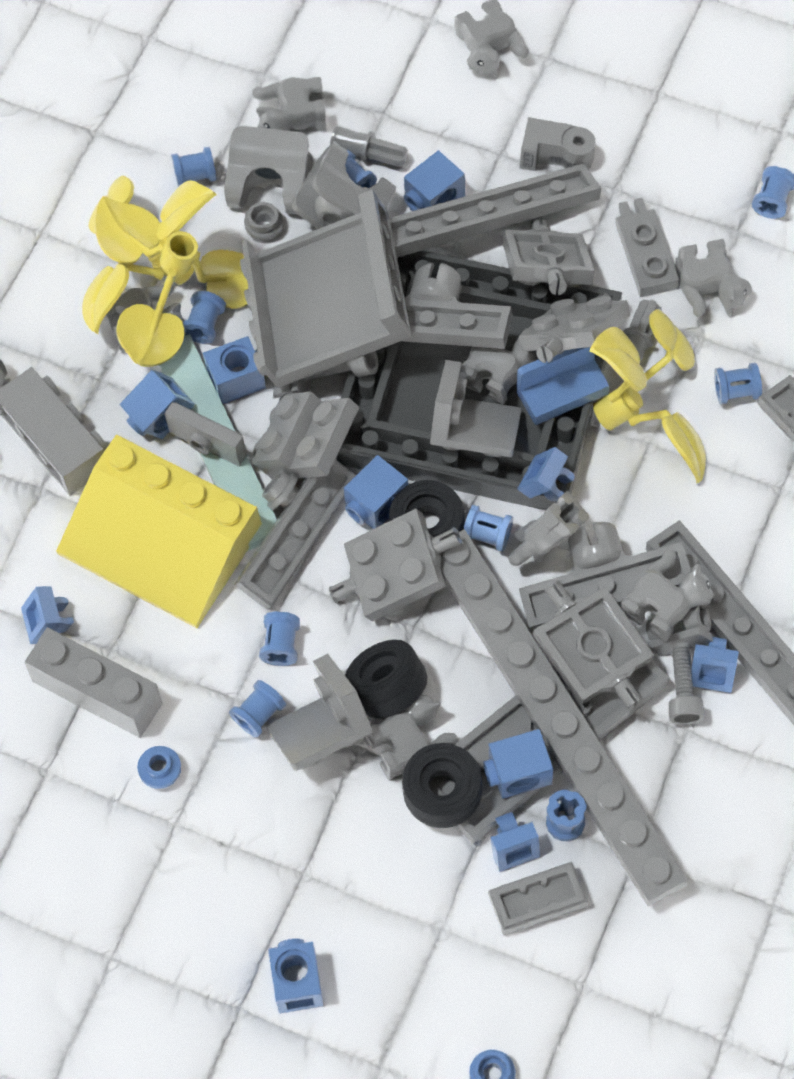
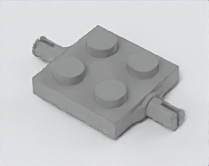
(548, 257)
(572, 325)
(394, 565)
(593, 645)

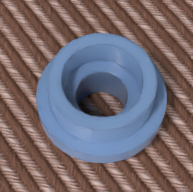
(162, 778)
(495, 1059)

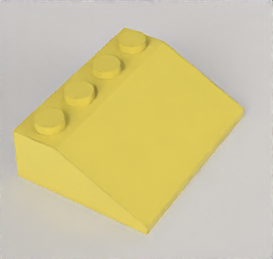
(158, 531)

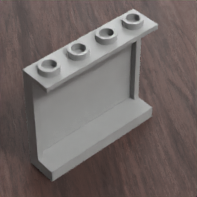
(325, 295)

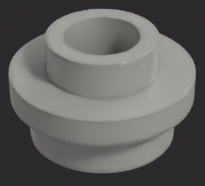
(263, 212)
(281, 490)

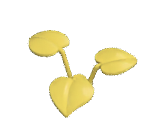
(130, 231)
(111, 282)
(625, 401)

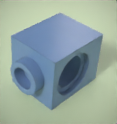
(433, 183)
(232, 384)
(149, 402)
(372, 492)
(519, 764)
(299, 994)

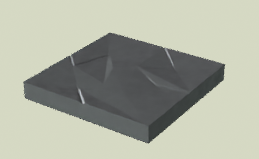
(402, 394)

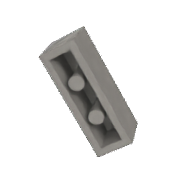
(51, 429)
(93, 682)

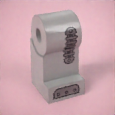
(556, 144)

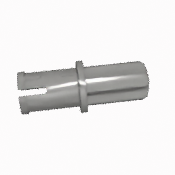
(369, 147)
(639, 329)

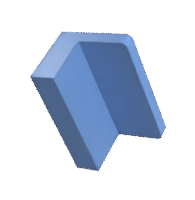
(560, 384)

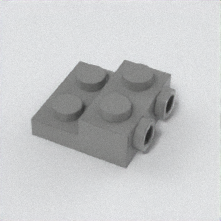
(304, 435)

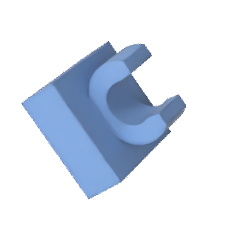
(543, 474)
(42, 611)
(714, 666)
(513, 843)

